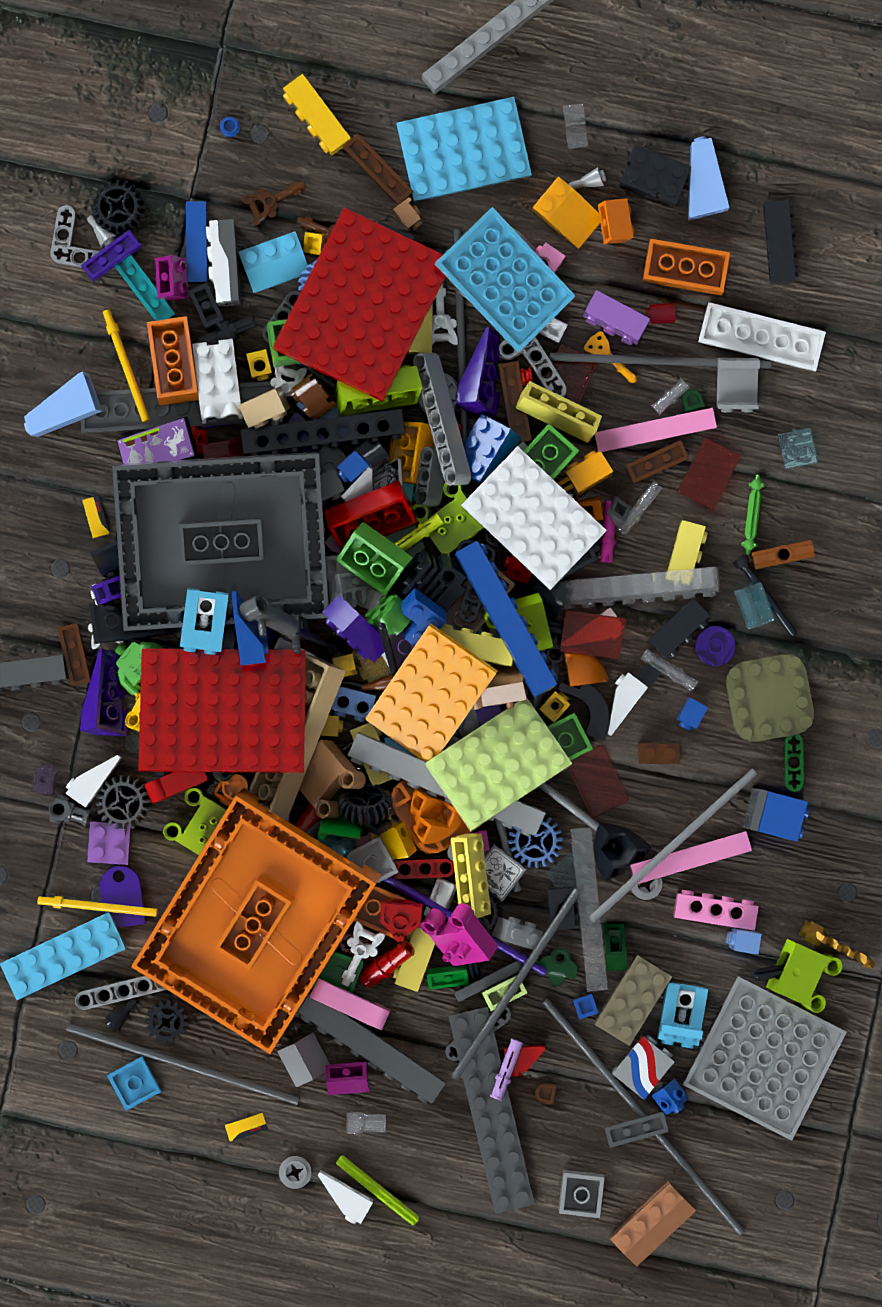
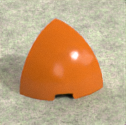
(584, 669)
(433, 817)

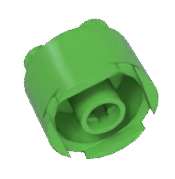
(390, 613)

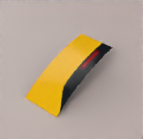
(95, 516)
(246, 1127)

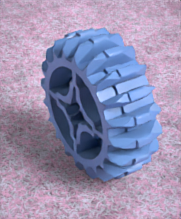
(546, 854)

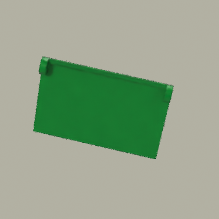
(338, 827)

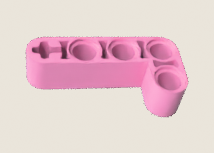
(350, 1004)

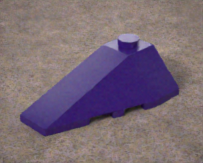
(478, 384)
(103, 706)

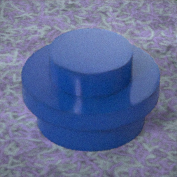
(230, 126)

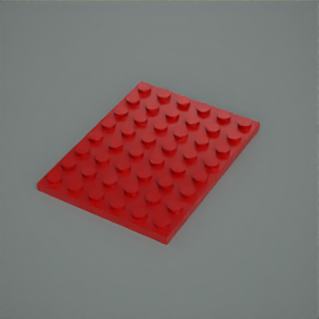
(362, 305)
(220, 714)

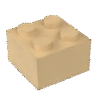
(265, 406)

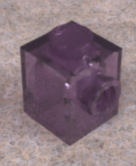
(44, 780)

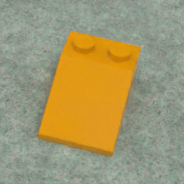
(567, 212)

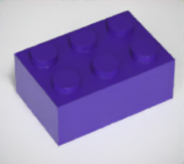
(355, 627)

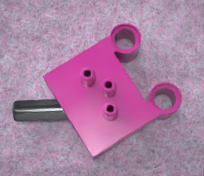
(461, 938)

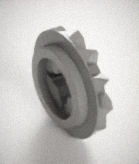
(643, 893)
(292, 1181)

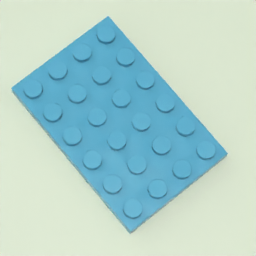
(464, 149)
(505, 279)

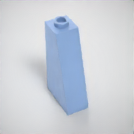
(705, 181)
(65, 406)

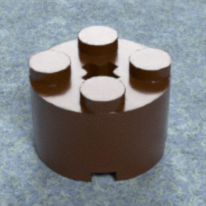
(313, 396)

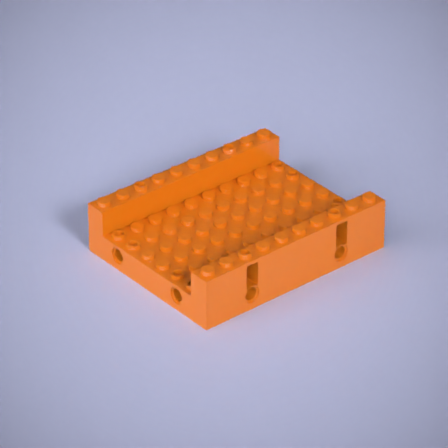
(255, 922)

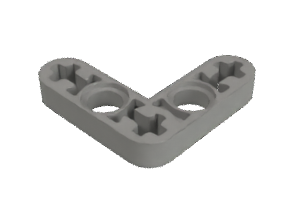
(65, 245)

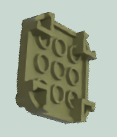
(769, 698)

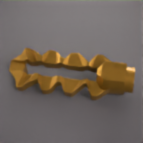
(816, 934)

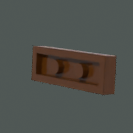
(657, 462)
(74, 654)

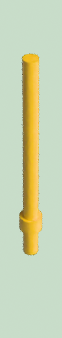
(113, 330)
(60, 902)

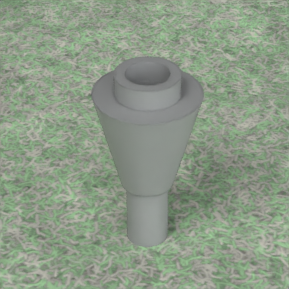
(592, 179)
(103, 235)

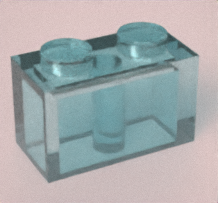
(754, 605)

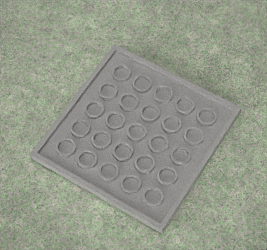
(764, 1058)

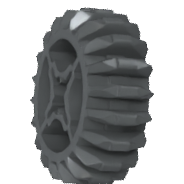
(119, 793)

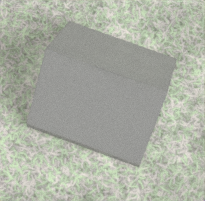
(304, 1059)

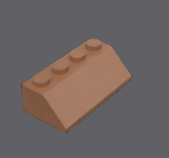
(652, 1223)

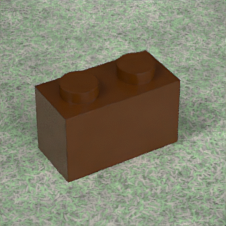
(658, 753)

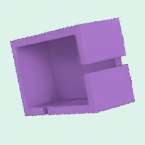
(615, 318)

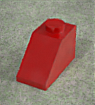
(526, 1057)

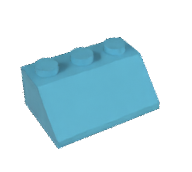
(273, 262)

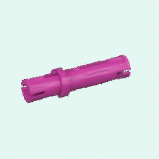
(608, 537)

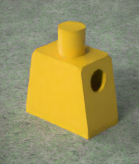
(398, 840)

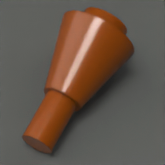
(377, 685)

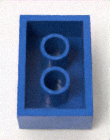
(488, 447)

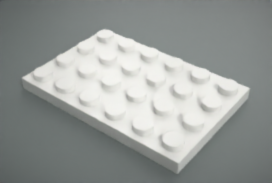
(533, 518)

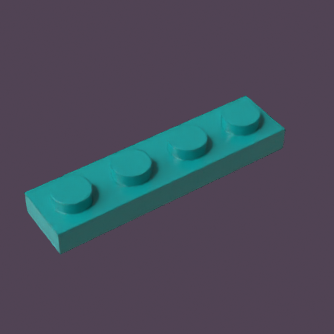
(144, 289)

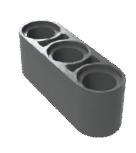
(429, 479)

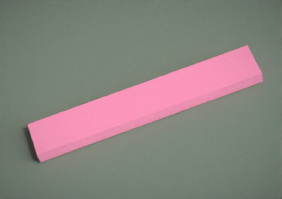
(655, 430)
(696, 856)

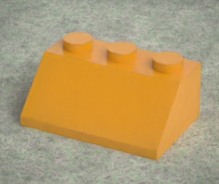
(409, 448)

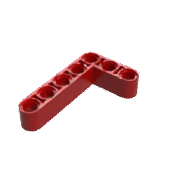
(415, 864)

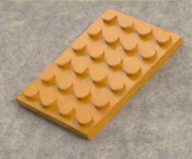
(431, 694)

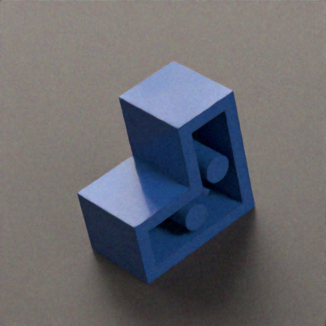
(422, 613)

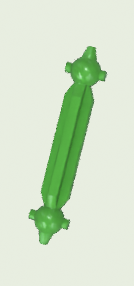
(753, 514)

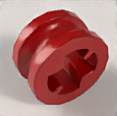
(526, 376)

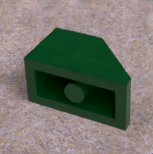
(615, 947)

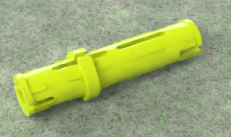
(423, 530)

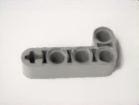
(537, 366)

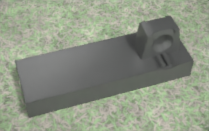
(636, 1129)

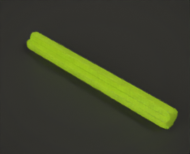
(377, 1190)

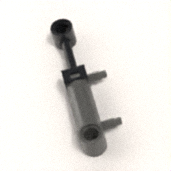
(293, 628)

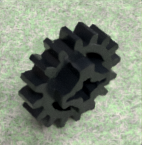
(173, 1028)

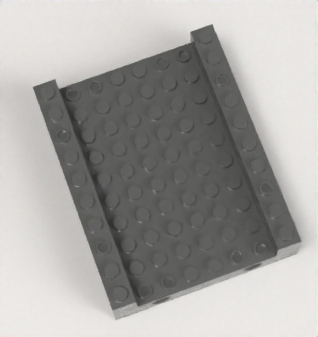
(219, 529)

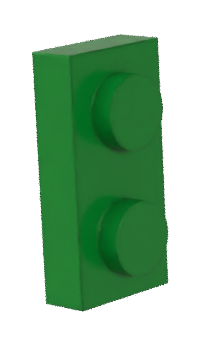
(447, 976)

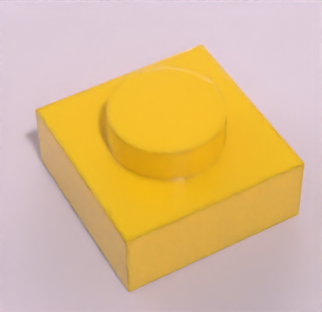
(314, 243)

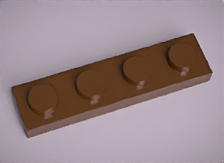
(378, 169)
(512, 389)

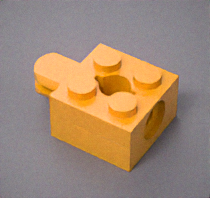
(587, 473)

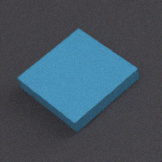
(134, 1083)

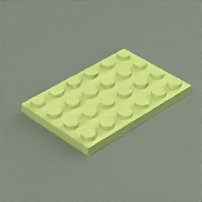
(498, 764)

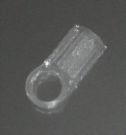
(360, 1122)

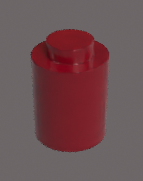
(661, 313)

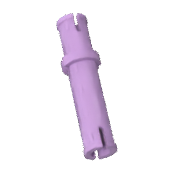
(498, 1092)

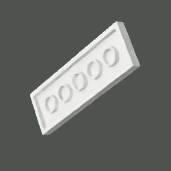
(761, 337)

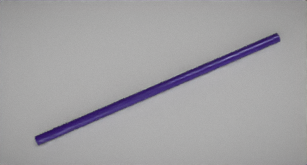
(431, 904)

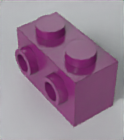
(171, 278)
(347, 1078)

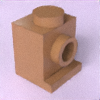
(408, 215)

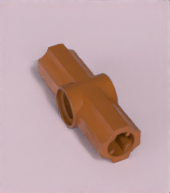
(796, 552)

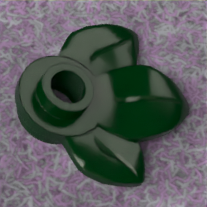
(557, 969)

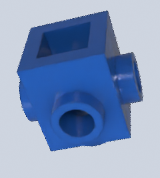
(670, 1097)

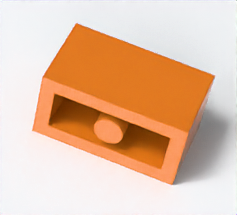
(616, 221)

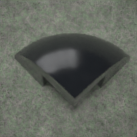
(551, 599)
(617, 849)

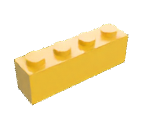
(316, 114)

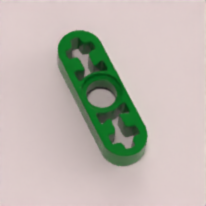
(787, 778)

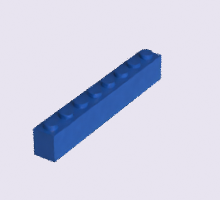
(506, 619)

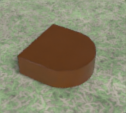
(546, 1092)

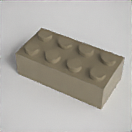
(632, 999)

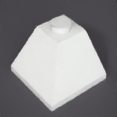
(361, 486)

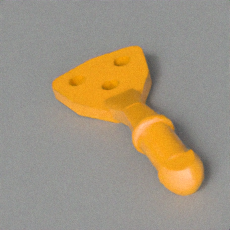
(593, 341)

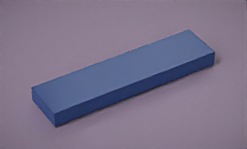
(196, 242)

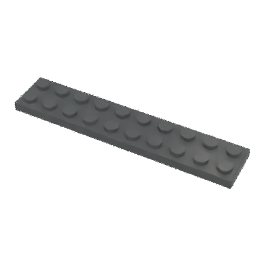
(121, 412)
(491, 1117)

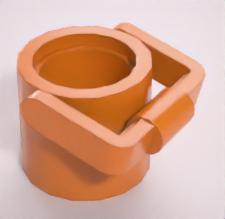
(231, 788)

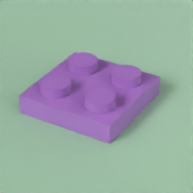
(108, 843)

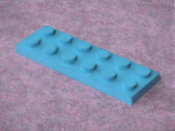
(63, 956)

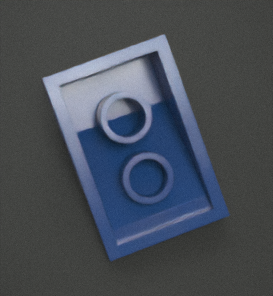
(250, 644)

